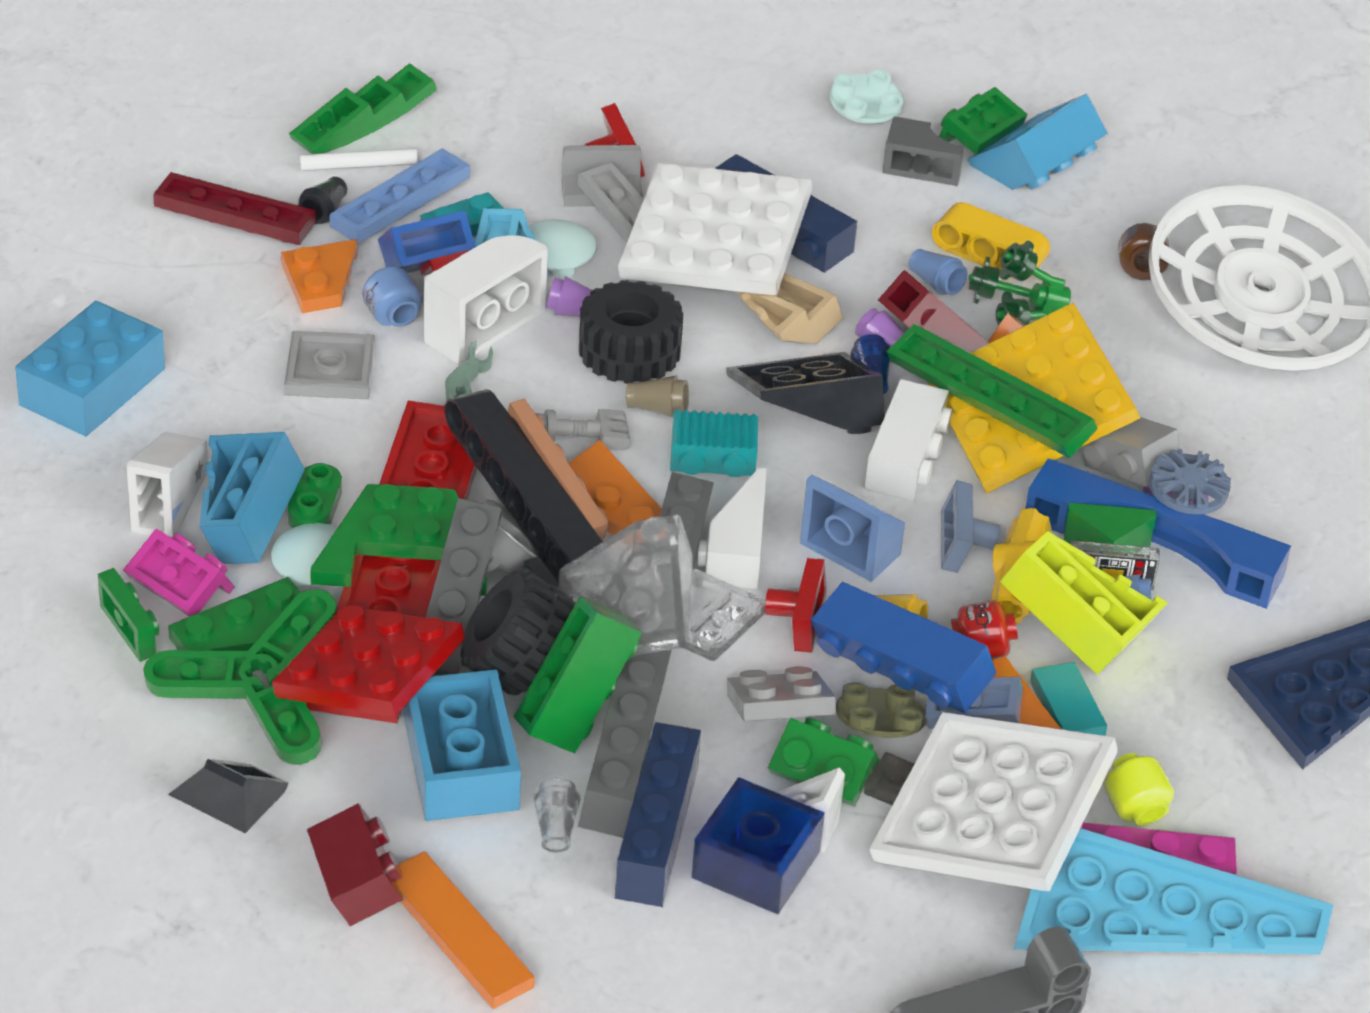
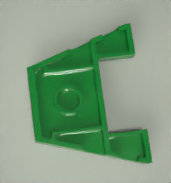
(387, 524)

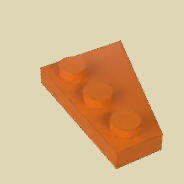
(613, 488)

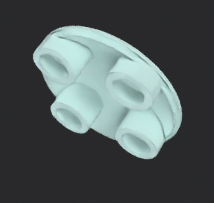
(866, 97)
(567, 244)
(298, 549)

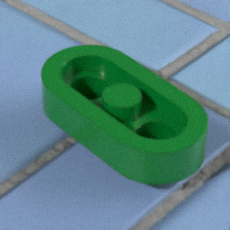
(315, 496)

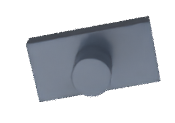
(961, 529)

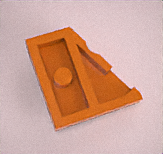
(320, 273)

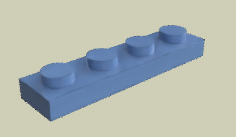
(399, 195)

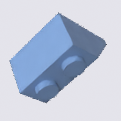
(849, 529)

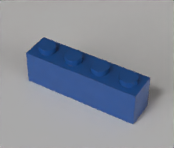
(903, 647)

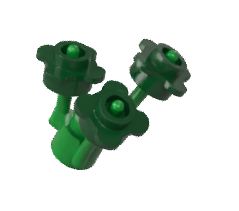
(1020, 263)

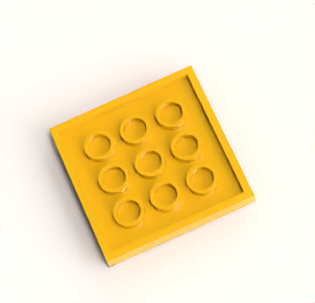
(1062, 361)

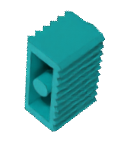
(714, 443)

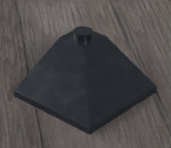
(823, 387)

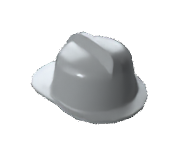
(511, 544)

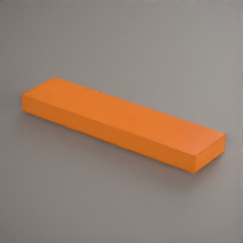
(462, 932)

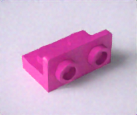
(177, 573)

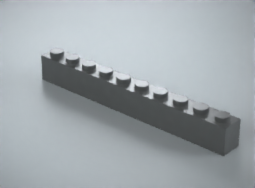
(637, 693)

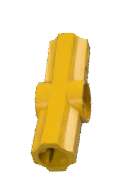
(1022, 535)

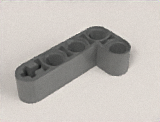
(1049, 982)

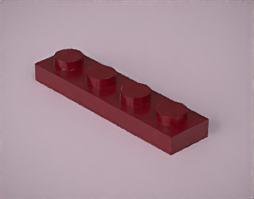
(234, 208)

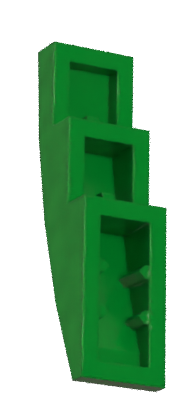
(356, 115)

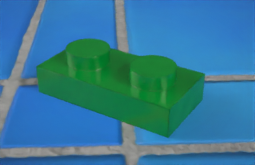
(127, 615)

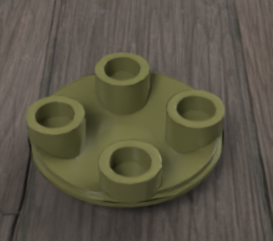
(880, 710)

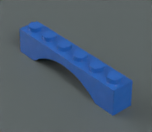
(1236, 558)

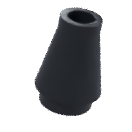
(324, 198)

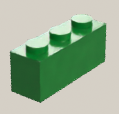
(578, 675)

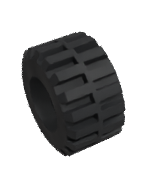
(630, 331)
(515, 629)

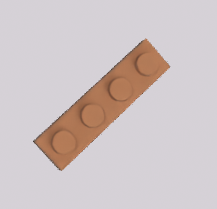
(554, 457)

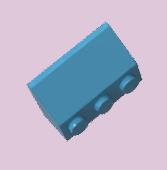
(1042, 145)

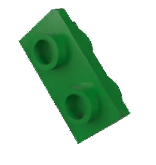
(982, 120)

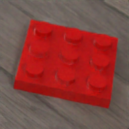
(369, 660)

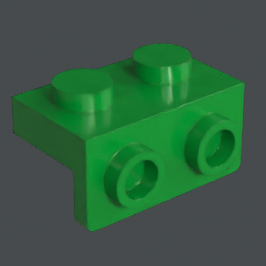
(811, 750)

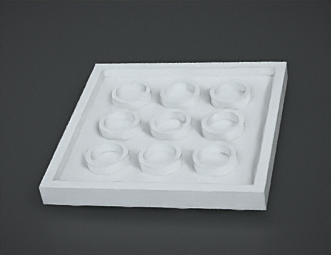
(715, 229)
(994, 801)

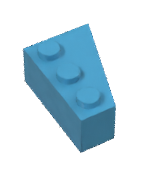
(247, 493)

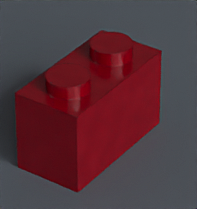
(355, 864)

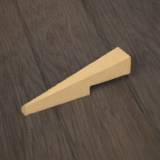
(797, 312)

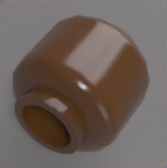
(1135, 249)

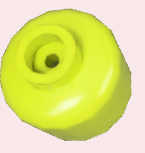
(1139, 789)

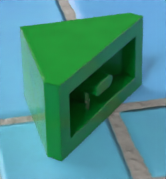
(1109, 525)

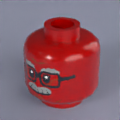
(988, 625)

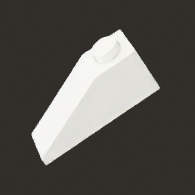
(736, 536)

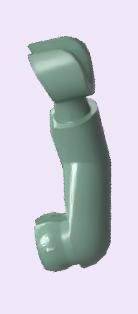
(460, 379)

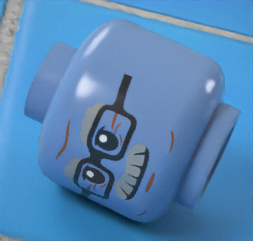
(392, 296)

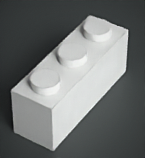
(908, 440)

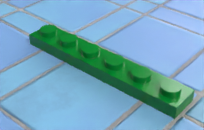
(992, 390)

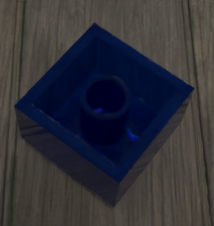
(757, 845)

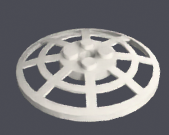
(1264, 268)

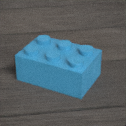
(90, 368)
(463, 746)

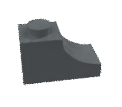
(920, 154)

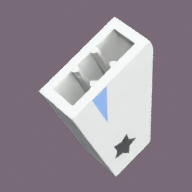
(165, 482)

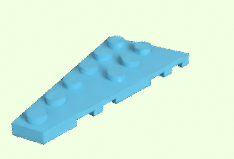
(1149, 901)

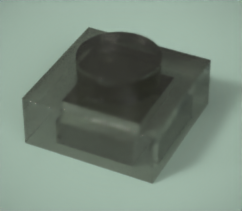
(887, 778)

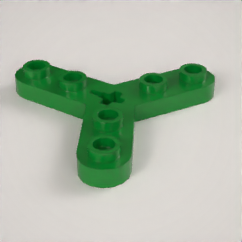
(230, 675)

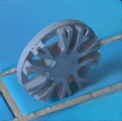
(1189, 482)

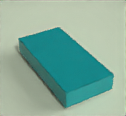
(1068, 698)

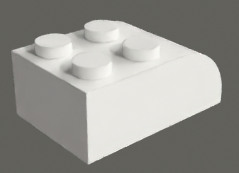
(484, 295)

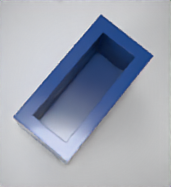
(418, 242)

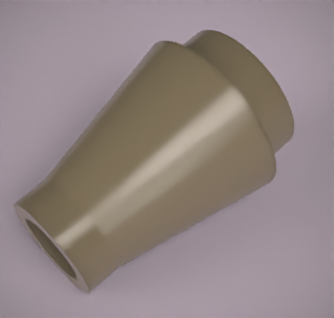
(659, 395)

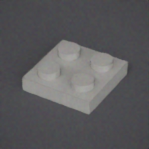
(779, 696)

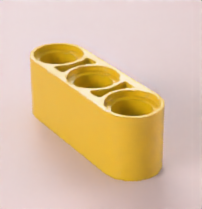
(981, 234)

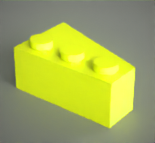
(1079, 601)

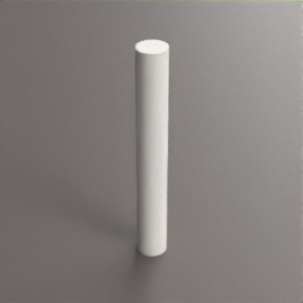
(358, 159)

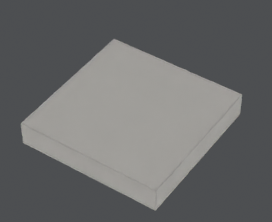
(329, 365)

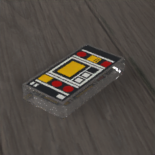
(1123, 559)

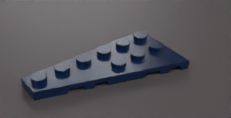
(1310, 690)

